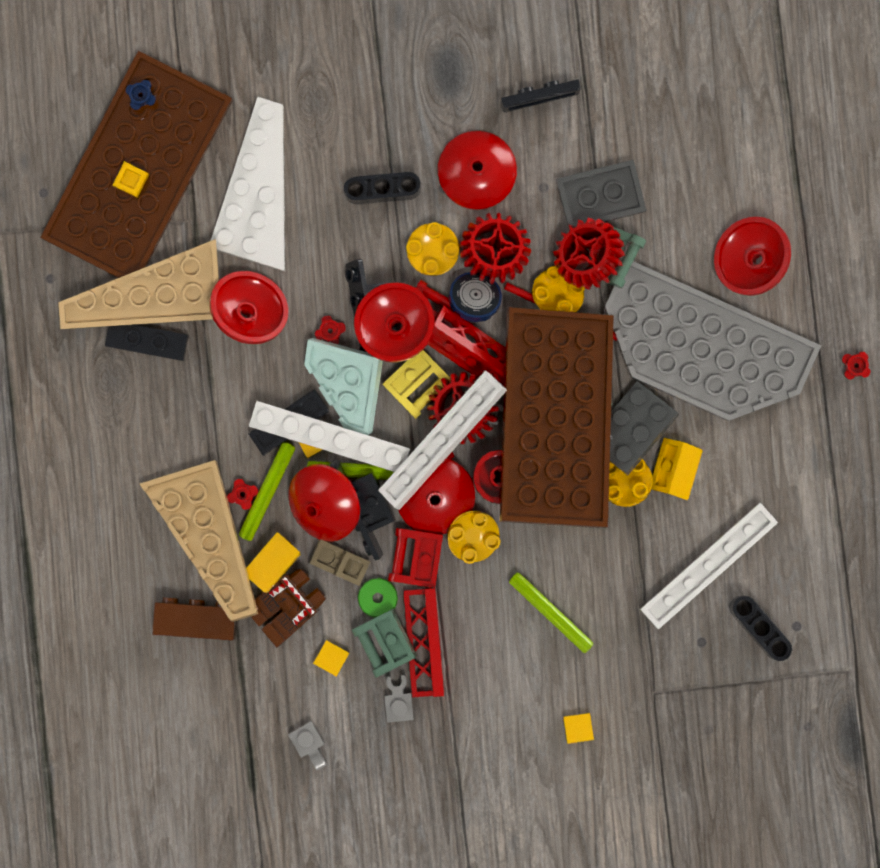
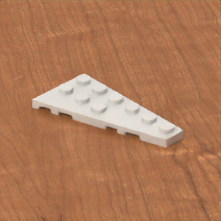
(254, 202)

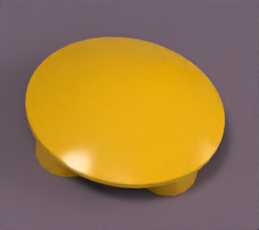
(433, 249)
(555, 294)
(630, 489)
(473, 536)

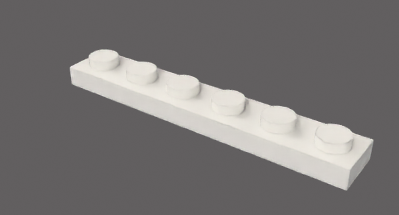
(328, 437)
(442, 440)
(708, 565)

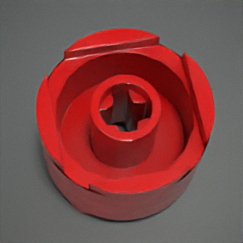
(484, 476)

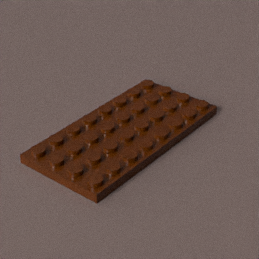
(161, 139)
(556, 418)

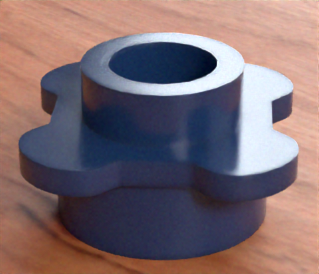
(135, 89)

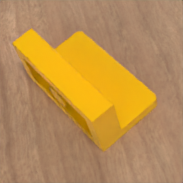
(676, 468)
(272, 562)

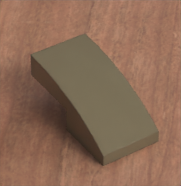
(339, 562)

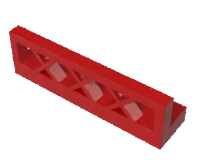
(468, 355)
(434, 642)

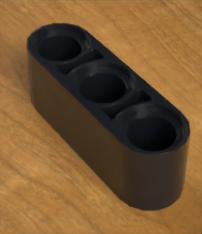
(395, 192)
(772, 633)

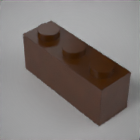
(192, 620)

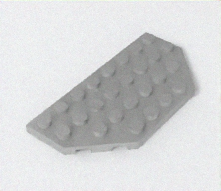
(705, 346)

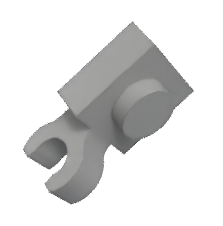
(307, 741)

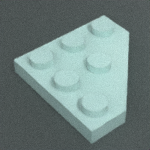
(347, 381)

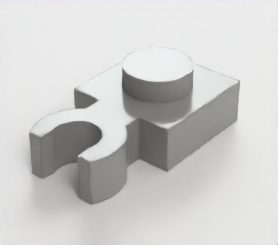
(398, 704)

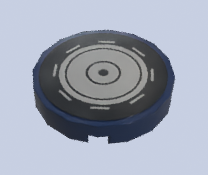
(474, 298)

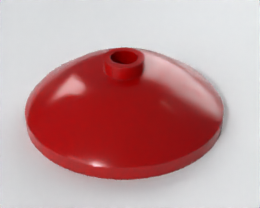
(473, 188)
(742, 246)
(256, 298)
(382, 310)
(456, 496)
(332, 497)

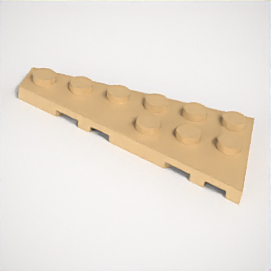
(158, 293)
(202, 523)

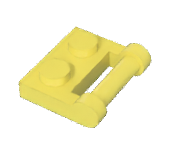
(410, 377)

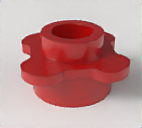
(328, 323)
(862, 360)
(250, 492)

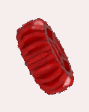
(485, 248)
(604, 253)
(455, 385)

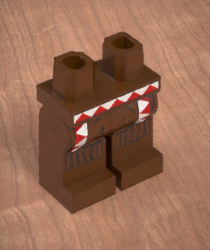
(294, 604)

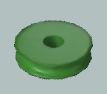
(374, 586)

